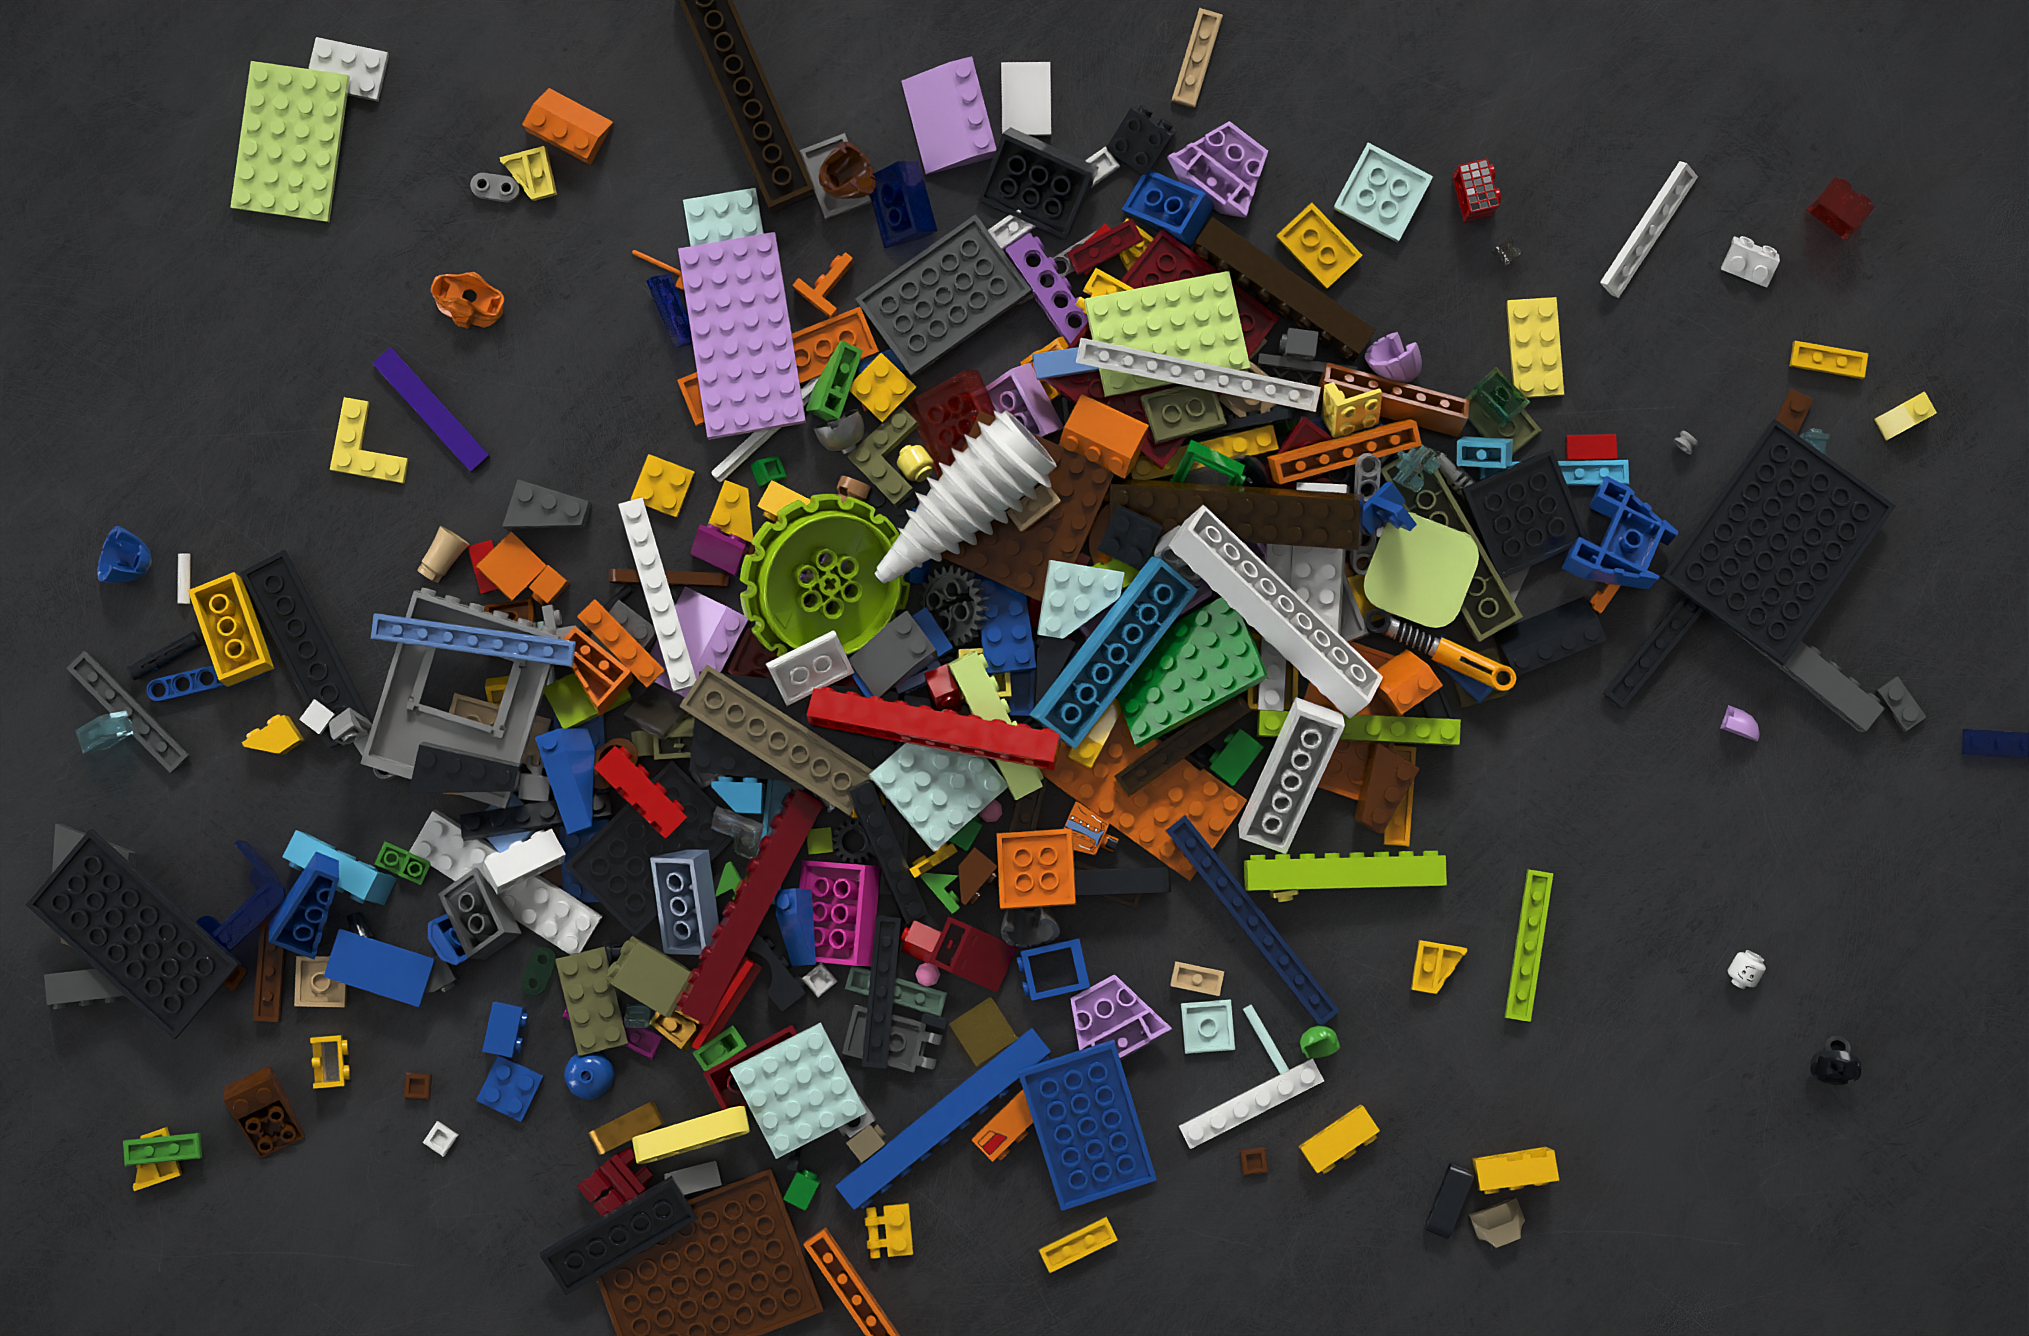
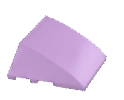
(1223, 166)
(1117, 1014)

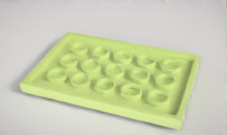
(290, 141)
(1176, 319)

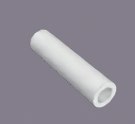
(184, 567)

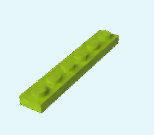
(1528, 945)

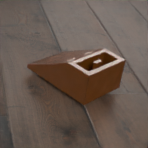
(263, 1112)

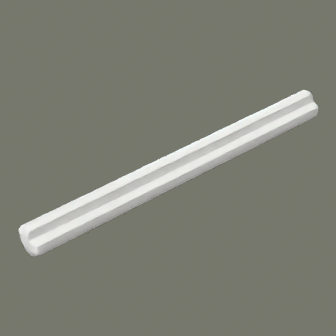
(753, 442)

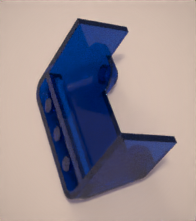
(253, 911)

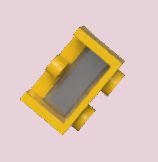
(329, 1061)

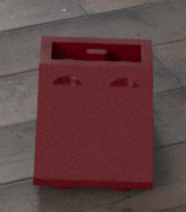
(972, 954)

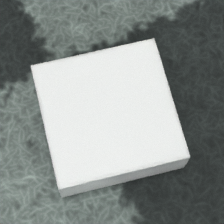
(317, 717)
(819, 979)
(440, 1138)

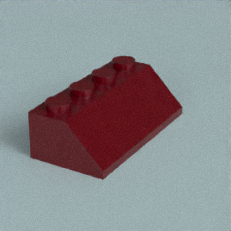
(721, 1079)

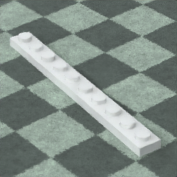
(1197, 374)

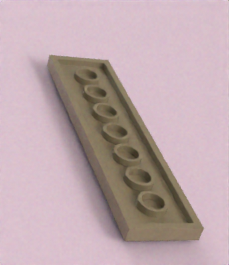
(775, 738)

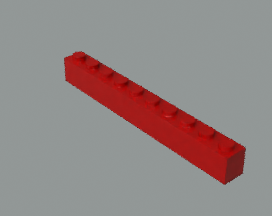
(934, 728)

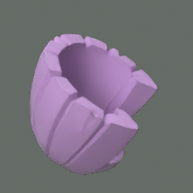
(1390, 360)

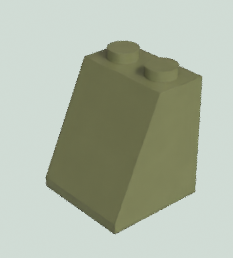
(649, 976)

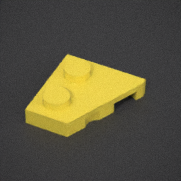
(532, 172)

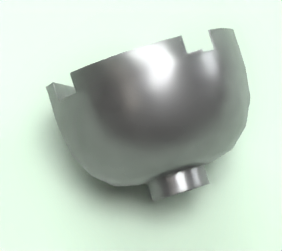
(841, 433)

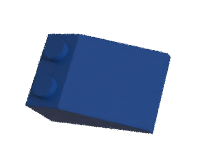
(1169, 206)

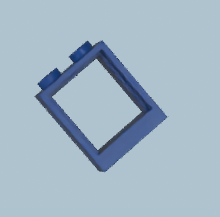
(1024, 965)

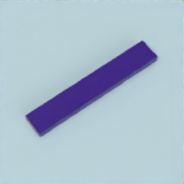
(431, 409)

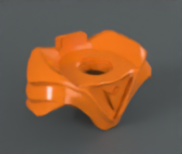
(449, 292)

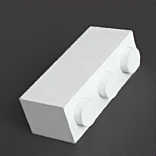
(523, 860)

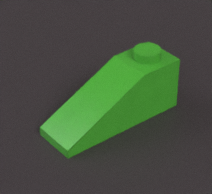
(834, 382)

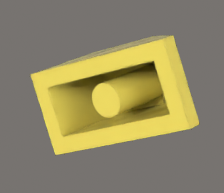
(1905, 416)

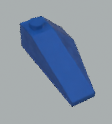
(569, 767)

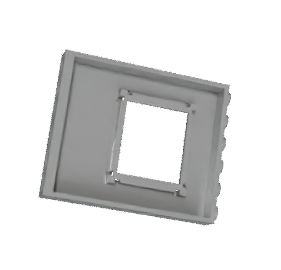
(405, 723)

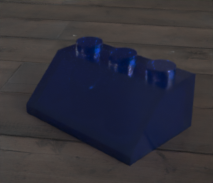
(902, 204)

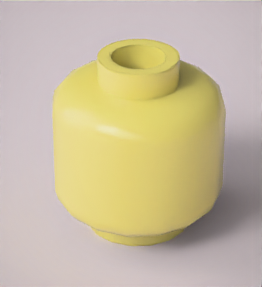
(915, 463)

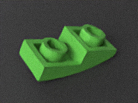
(402, 863)

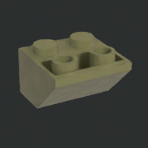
(677, 743)

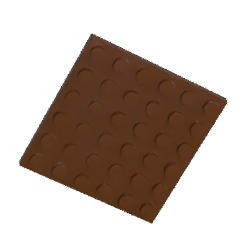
(1023, 558)

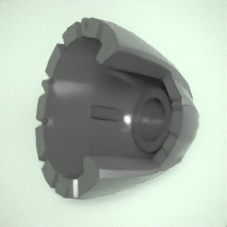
(1030, 927)

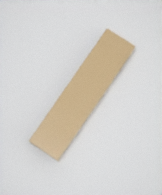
(1197, 58)

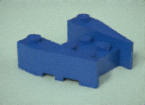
(1627, 542)

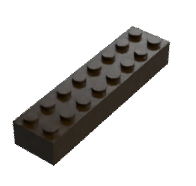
(1283, 290)

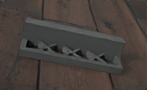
(1293, 365)

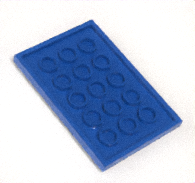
(1087, 1125)

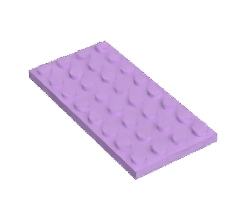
(741, 335)

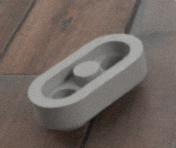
(494, 187)

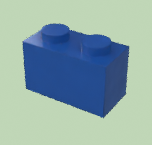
(505, 1029)

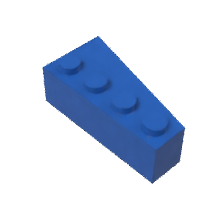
(305, 909)

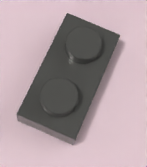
(1900, 704)

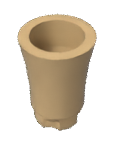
(442, 554)

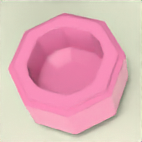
(991, 812)
(927, 974)

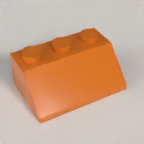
(567, 125)
(1104, 436)

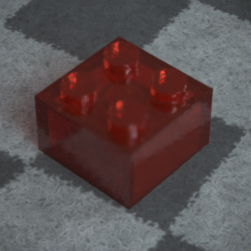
(1840, 207)

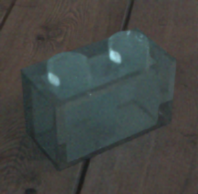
(104, 731)

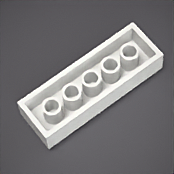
(1319, 572)
(1291, 775)

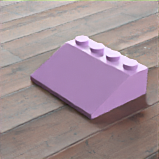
(949, 116)
(709, 634)

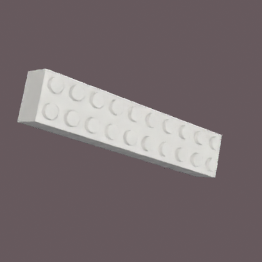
(1276, 611)

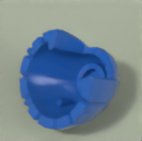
(123, 557)

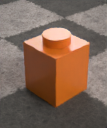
(548, 586)

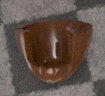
(847, 173)

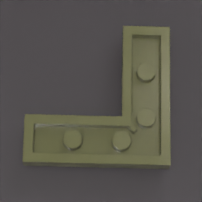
(871, 453)

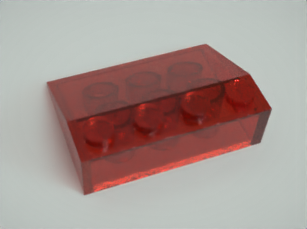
(949, 414)

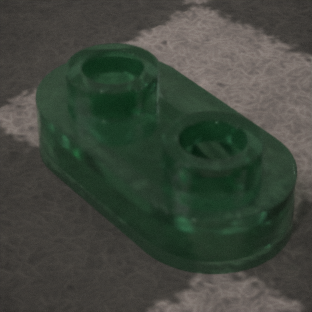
(540, 972)

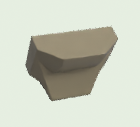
(1499, 1222)

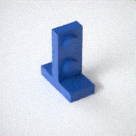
(1386, 507)

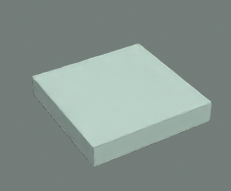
(1207, 1026)

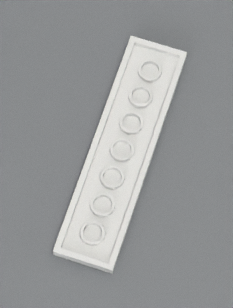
(533, 902)

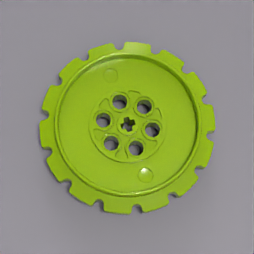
(795, 545)

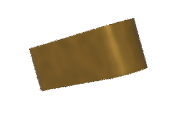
(626, 1127)

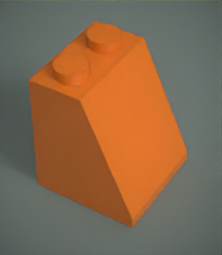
(1406, 682)

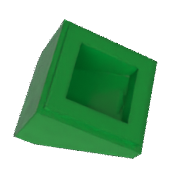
(767, 470)

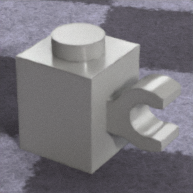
(534, 784)

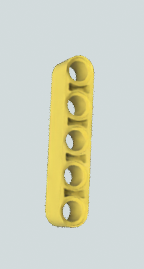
(690, 1135)

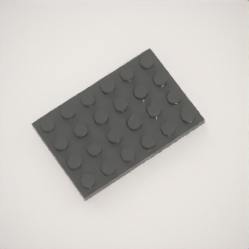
(943, 295)

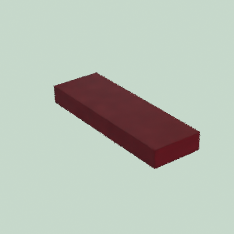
(1105, 247)

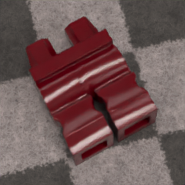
(619, 1176)

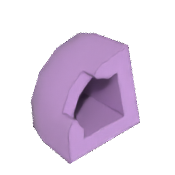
(1740, 723)

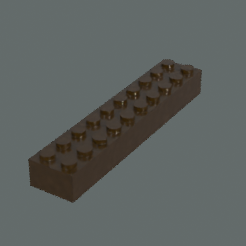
(749, 102)
(1250, 512)

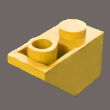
(277, 737)

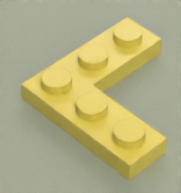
(347, 450)

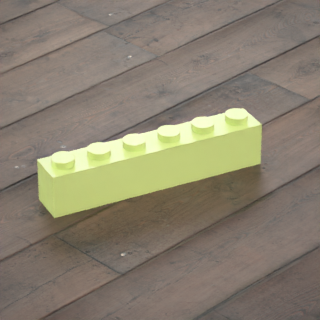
(984, 701)

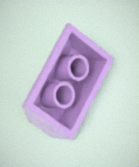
(1026, 400)

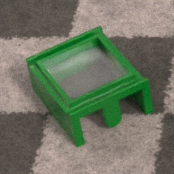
(1208, 467)

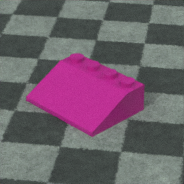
(842, 910)

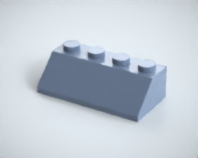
(685, 900)

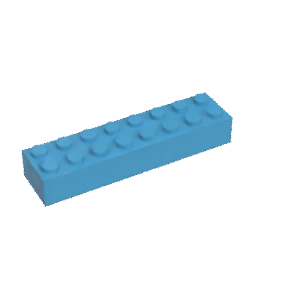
(1113, 651)

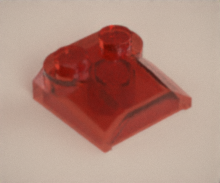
(752, 658)

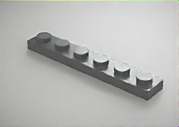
(117, 699)

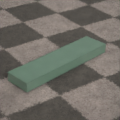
(906, 993)

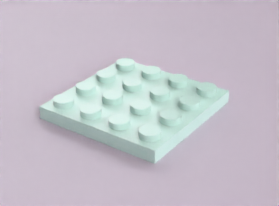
(937, 788)
(798, 1090)

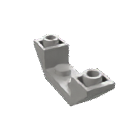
(350, 728)

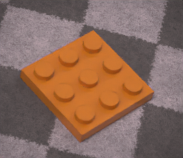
(1036, 869)

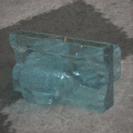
(1412, 464)

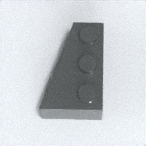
(67, 838)

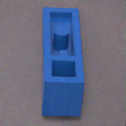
(796, 924)

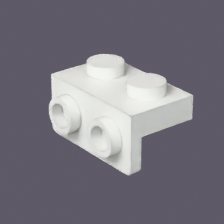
(1751, 261)

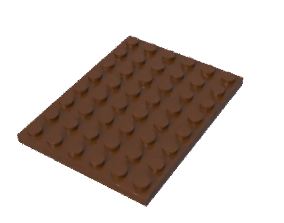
(722, 1274)

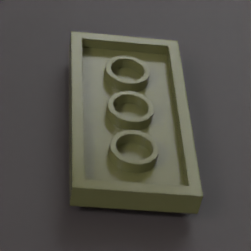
(591, 1002)

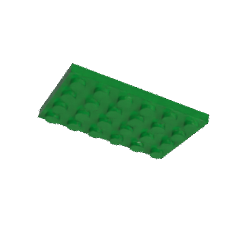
(1191, 671)

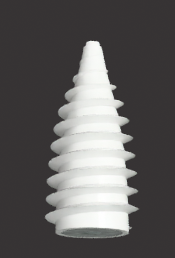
(970, 494)

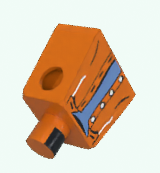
(1089, 831)

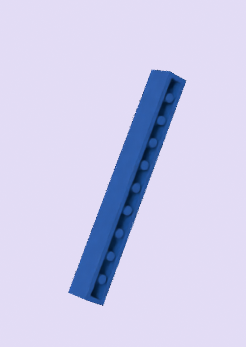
(941, 1120)

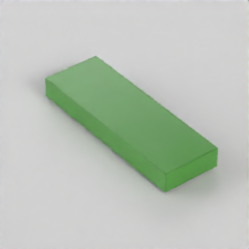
(162, 1149)

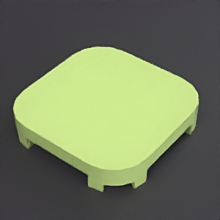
(1422, 572)

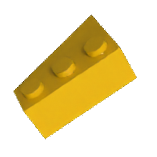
(1515, 1169)

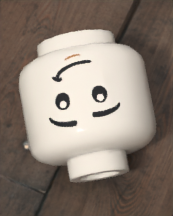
(1746, 969)

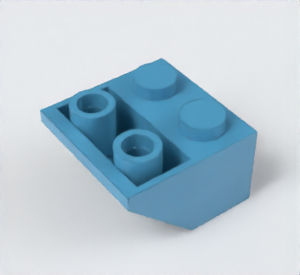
(742, 797)

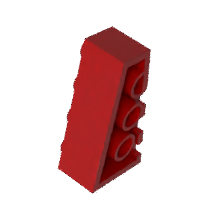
(640, 792)

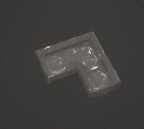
(746, 831)

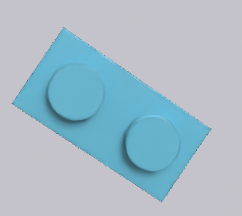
(1484, 452)

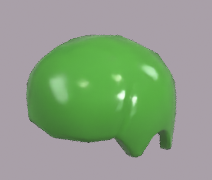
(1319, 1042)

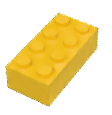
(231, 629)

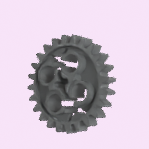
(958, 626)

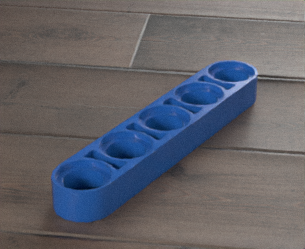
(196, 685)

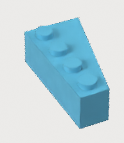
(356, 877)

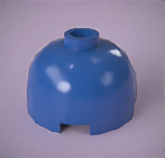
(598, 1067)

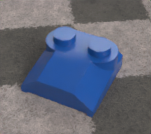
(445, 941)

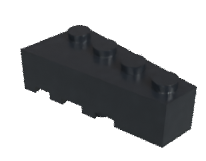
(458, 771)

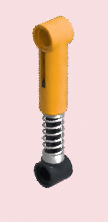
(1443, 651)

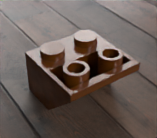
(973, 873)

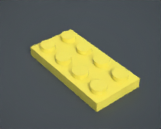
(1535, 347)

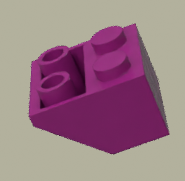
(719, 550)

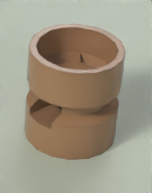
(852, 488)

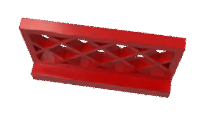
(735, 991)

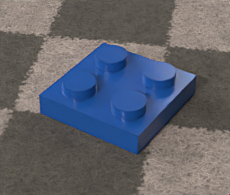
(510, 1088)

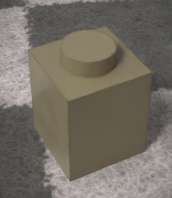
(867, 1141)

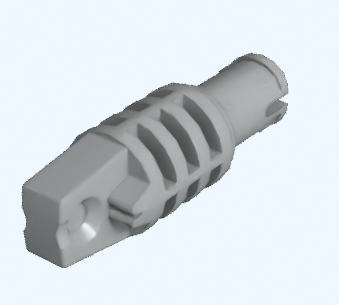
(1455, 476)

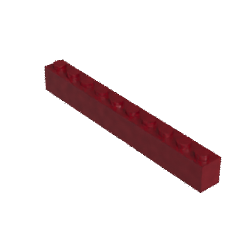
(748, 907)

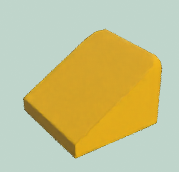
(495, 689)

